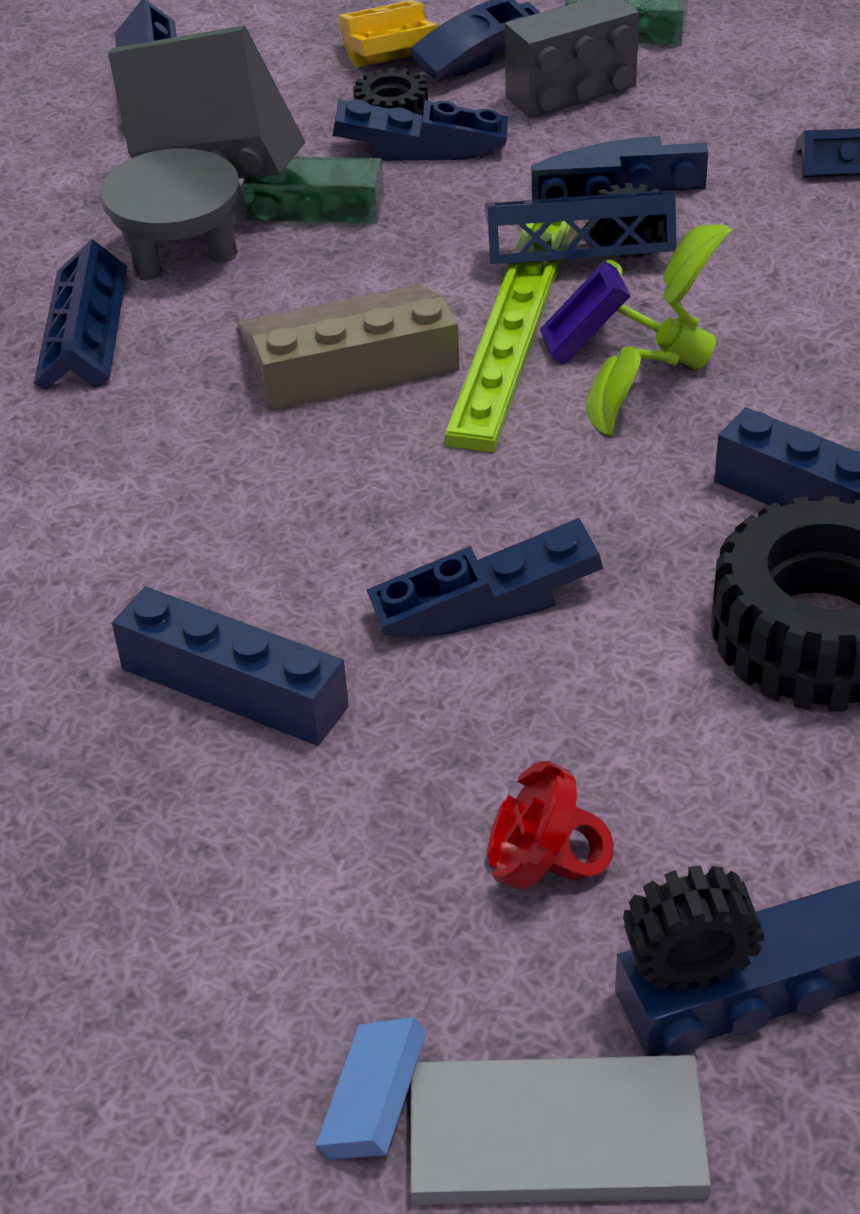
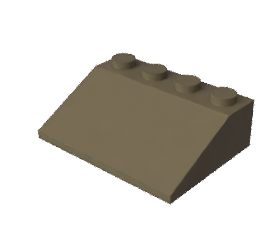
(351, 345)

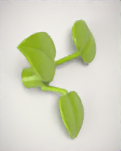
(678, 338)

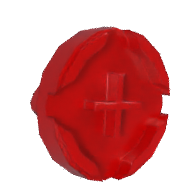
(536, 828)

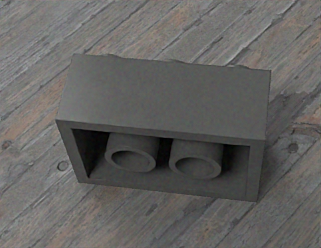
(570, 55)

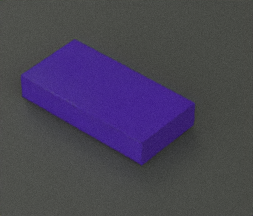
(584, 312)

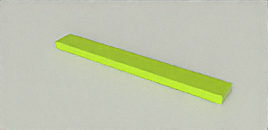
(505, 346)

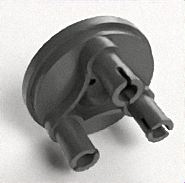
(172, 198)

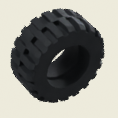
(769, 634)

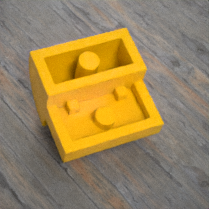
(383, 32)

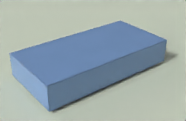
(371, 1089)

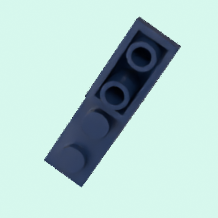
(468, 38)
(437, 134)
(621, 162)
(471, 592)

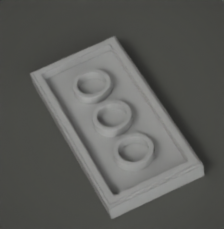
(557, 1131)

